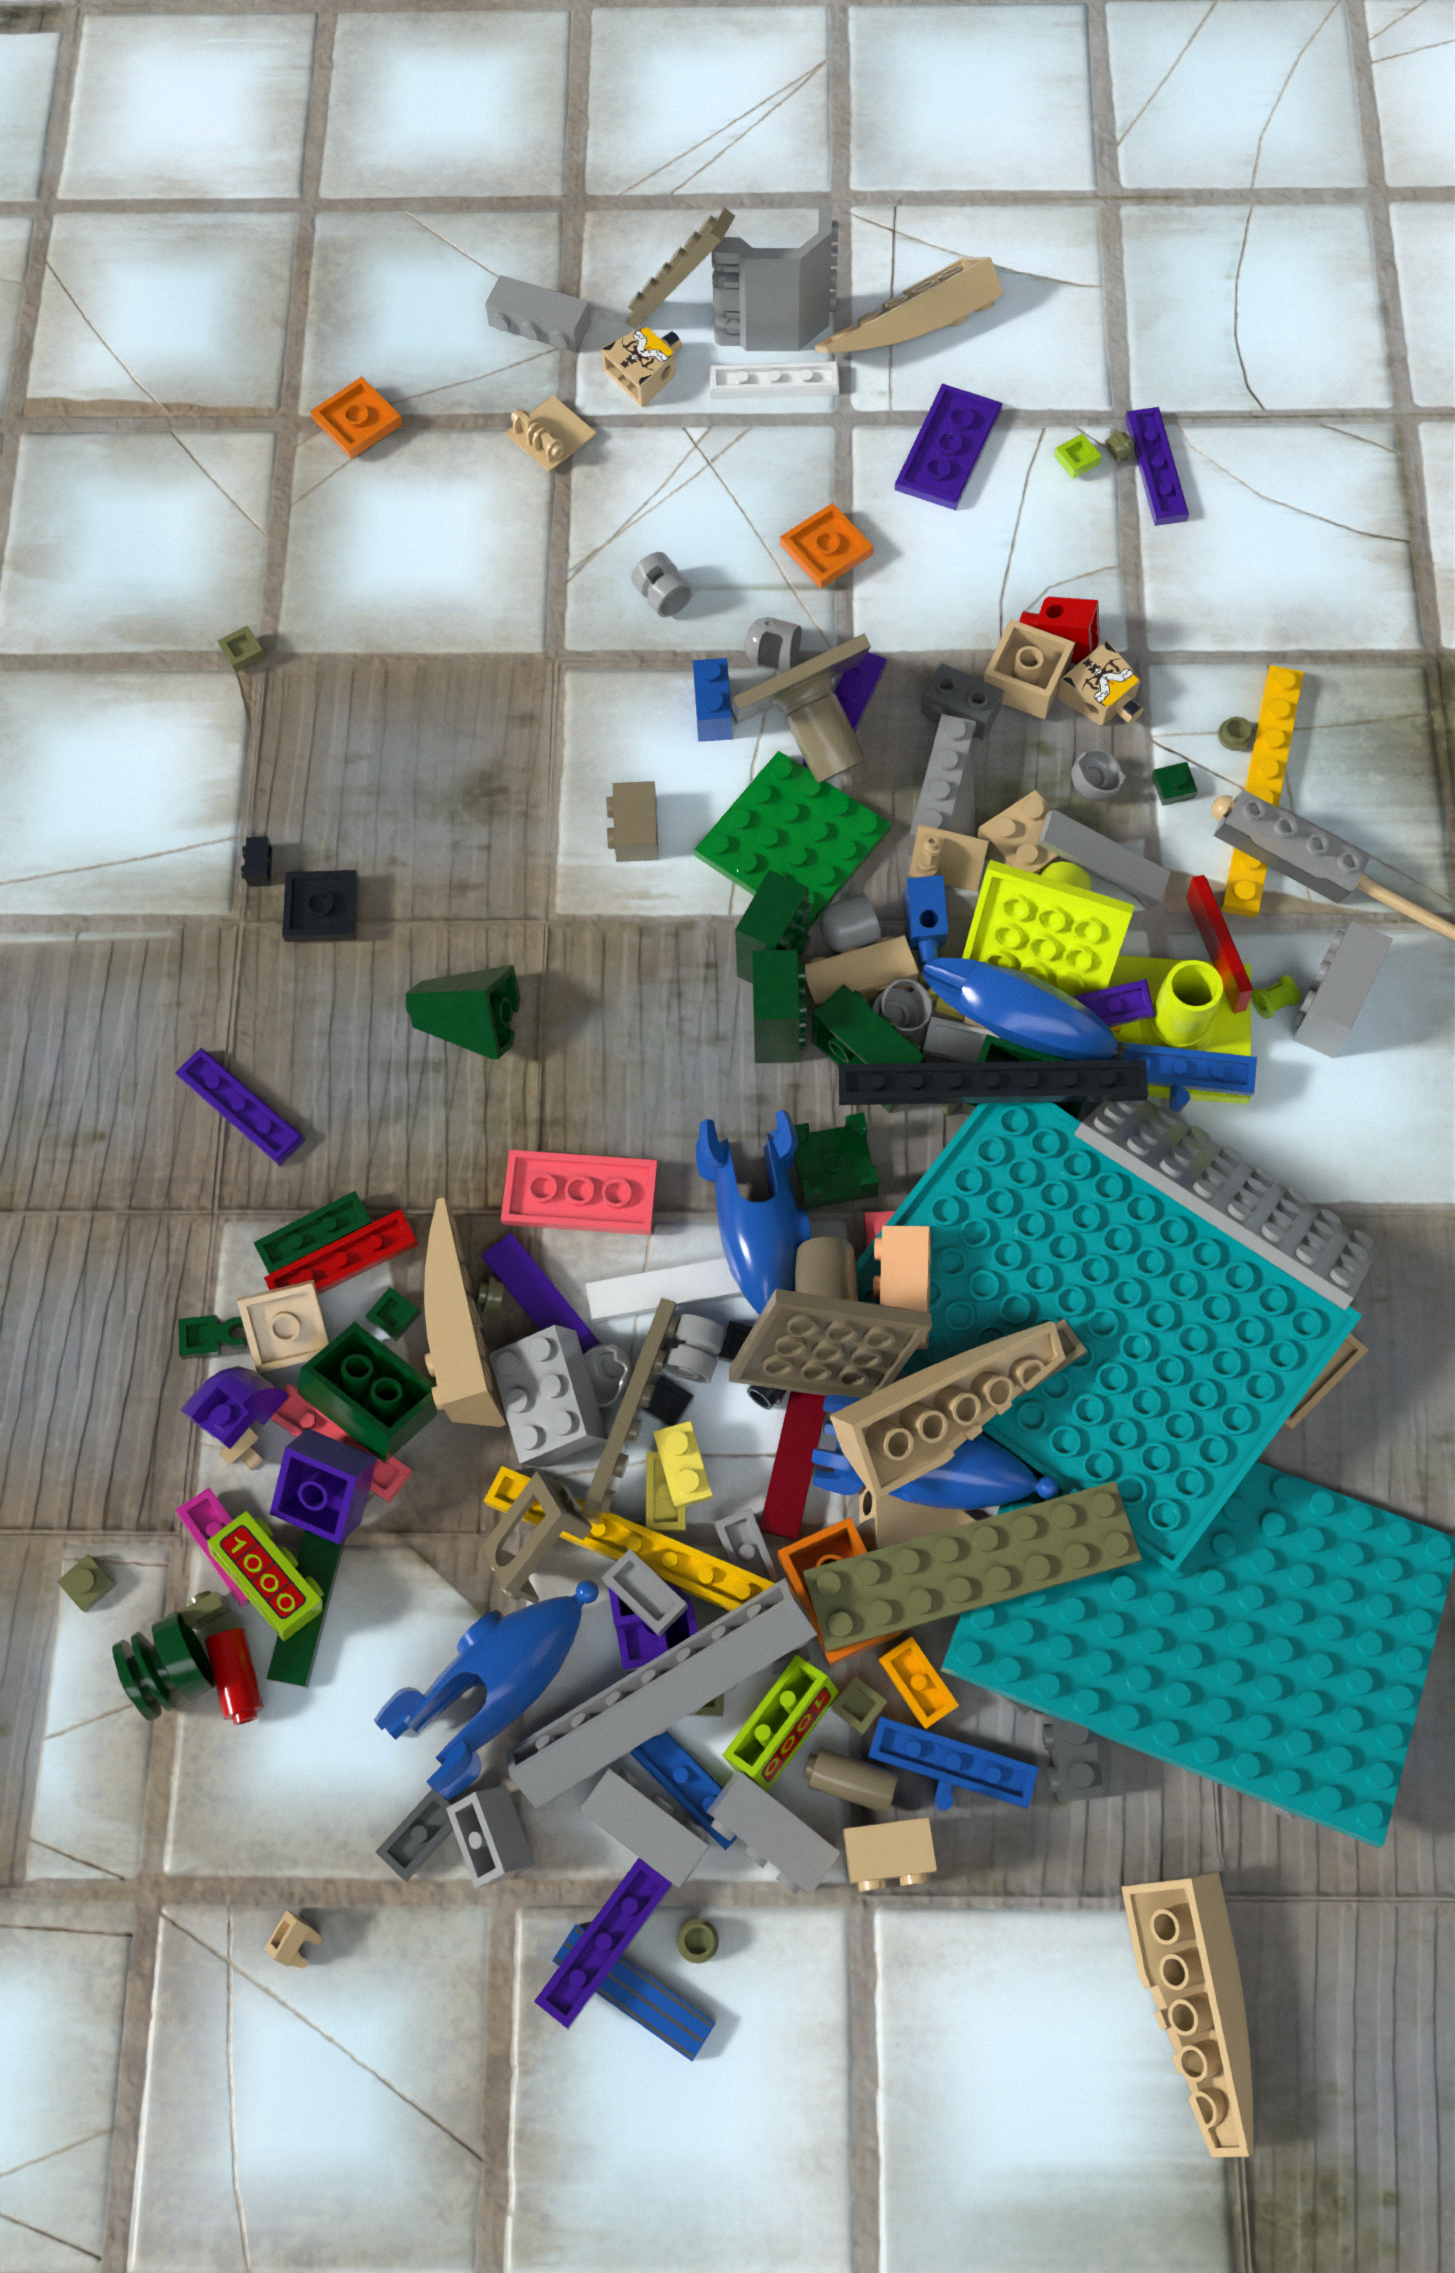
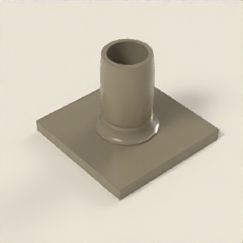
(812, 708)
(822, 1335)

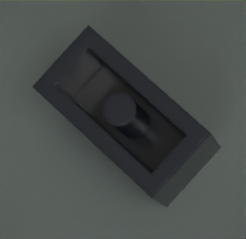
(257, 861)

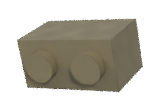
(634, 820)

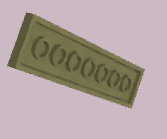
(971, 1566)

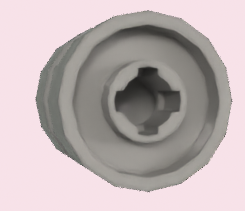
(662, 584)
(696, 1345)

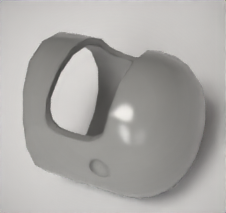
(775, 637)
(850, 924)
(897, 1002)

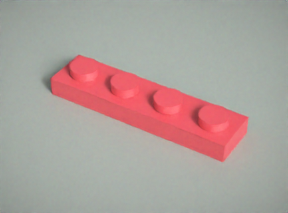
(298, 1415)

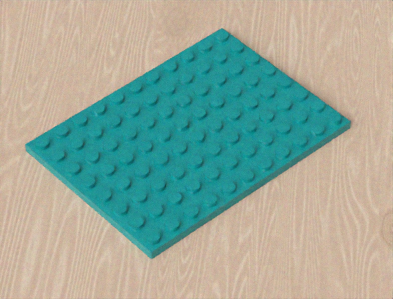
(1182, 1326)
(1264, 1663)

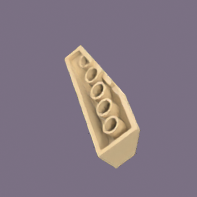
(925, 307)
(453, 1326)
(932, 1412)
(1194, 1977)

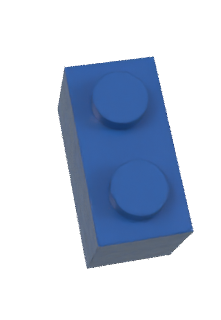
(712, 699)

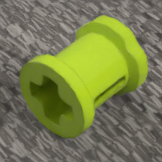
(1275, 996)

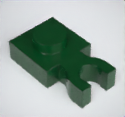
(205, 1336)

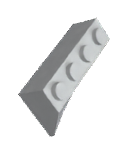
(948, 786)

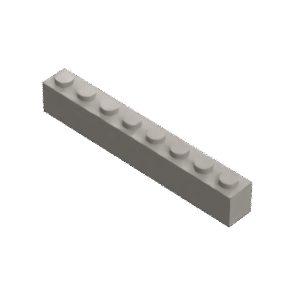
(660, 1694)

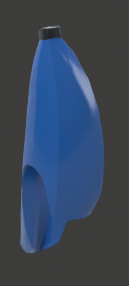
(1022, 1009)

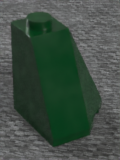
(468, 1009)

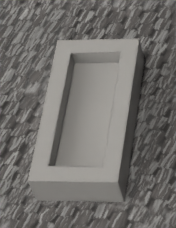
(644, 1592)

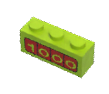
(266, 1574)
(781, 1723)

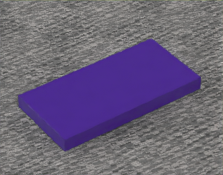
(948, 446)

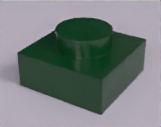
(1174, 783)
(393, 1314)

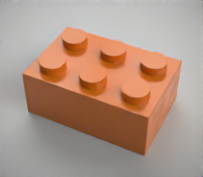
(818, 1549)

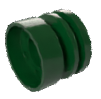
(154, 1670)

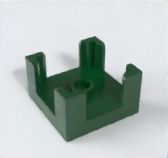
(835, 1164)

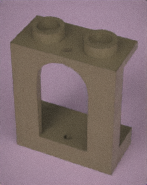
(561, 1515)

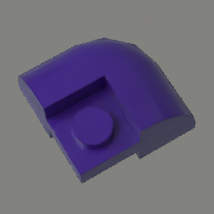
(232, 1402)
(639, 1642)

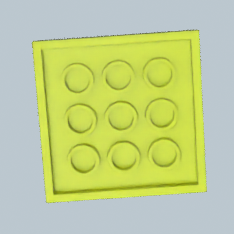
(1048, 926)
(1188, 1013)

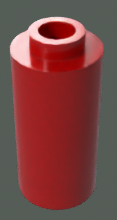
(234, 1676)

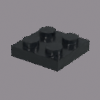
(320, 906)

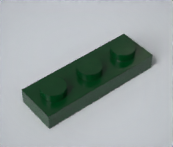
(312, 1232)

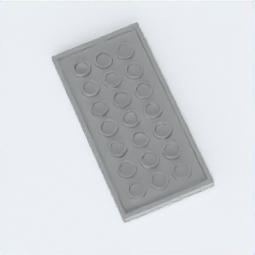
(1233, 1195)

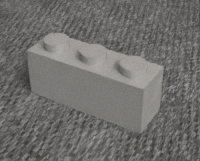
(538, 313)
(646, 1826)
(772, 1834)

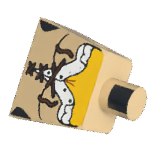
(641, 362)
(1102, 687)

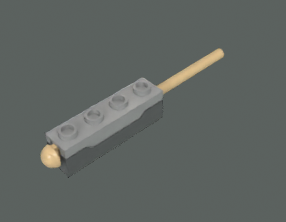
(1307, 855)

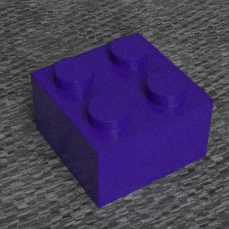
(323, 1485)

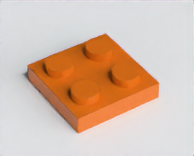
(356, 417)
(826, 545)

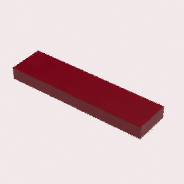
(793, 1465)

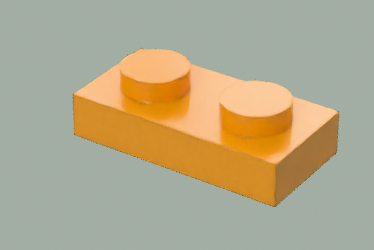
(918, 1683)

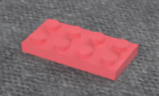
(579, 1192)

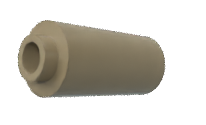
(851, 1779)

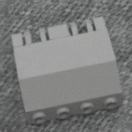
(775, 294)

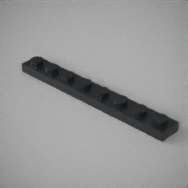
(993, 1082)

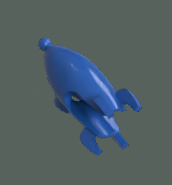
(757, 1236)
(973, 1479)
(514, 1661)

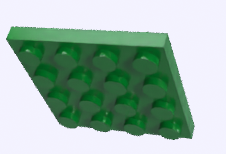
(795, 830)

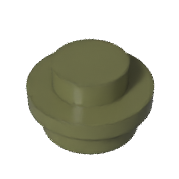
(1119, 446)
(1235, 734)
(489, 1295)
(697, 1941)

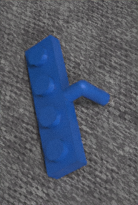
(1194, 1071)
(953, 1765)

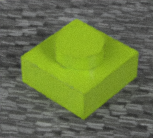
(1077, 456)

